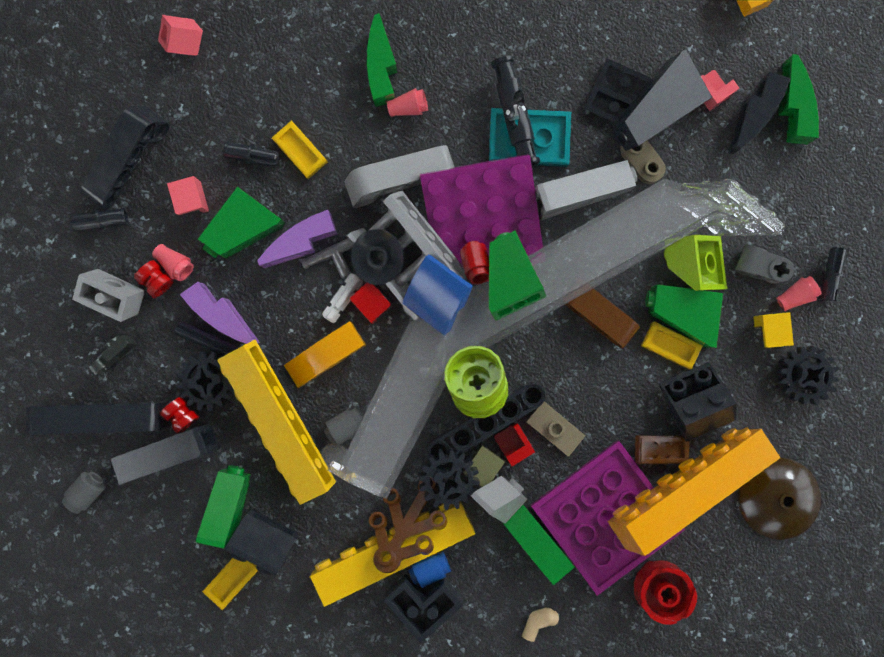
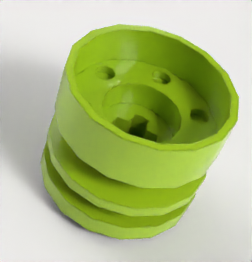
(474, 368)

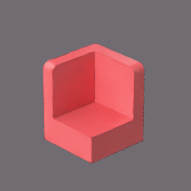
(180, 35)
(718, 89)
(187, 196)

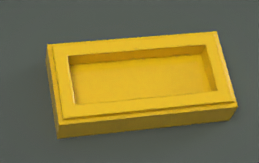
(299, 149)
(671, 345)
(229, 582)

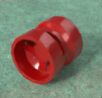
(153, 279)
(179, 415)

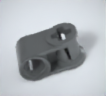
(760, 265)

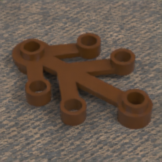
(404, 529)

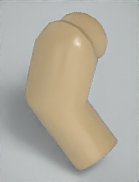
(539, 619)

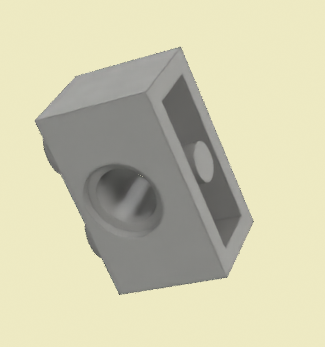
(108, 294)

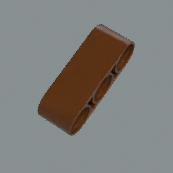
(604, 317)

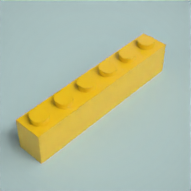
(277, 422)
(356, 567)

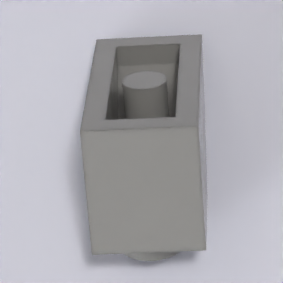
(500, 498)

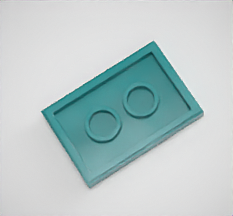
(550, 131)

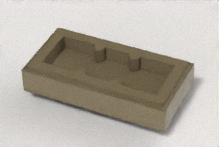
(555, 428)

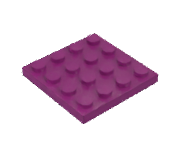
(483, 202)
(579, 512)

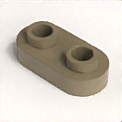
(641, 160)

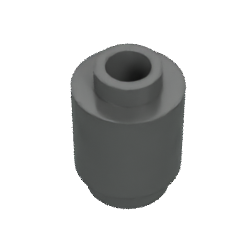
(343, 426)
(83, 492)

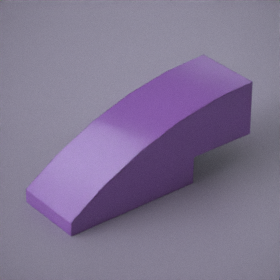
(298, 240)
(219, 313)

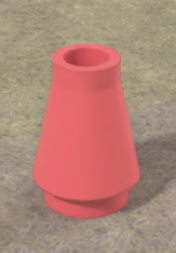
(410, 103)
(174, 263)
(800, 293)

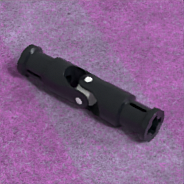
(514, 108)

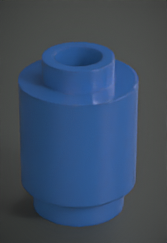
(430, 569)

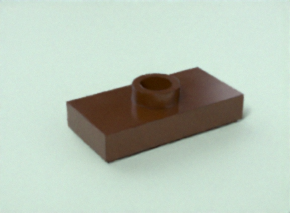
(661, 449)

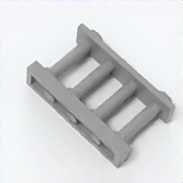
(416, 230)

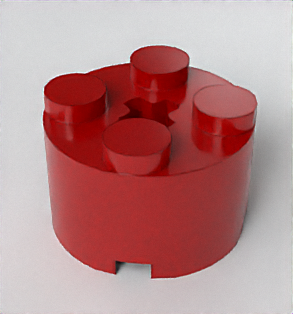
(670, 606)

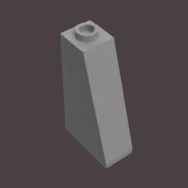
(584, 189)

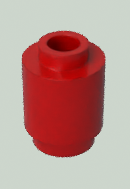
(475, 262)

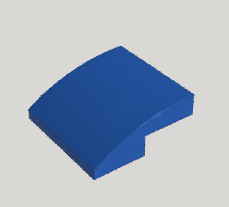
(437, 294)

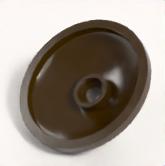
(763, 497)

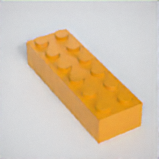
(692, 489)

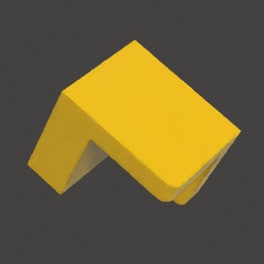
(776, 329)

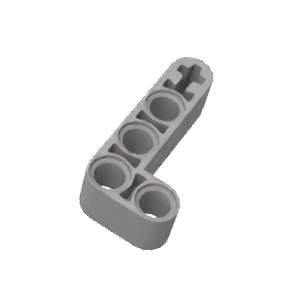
(394, 174)

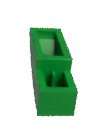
(380, 63)
(799, 103)
(539, 545)

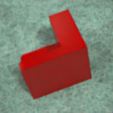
(370, 302)
(514, 444)

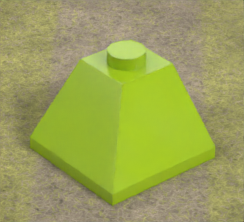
(698, 262)

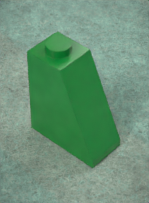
(238, 225)
(511, 277)
(687, 311)
(224, 507)

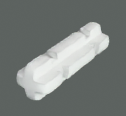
(341, 298)

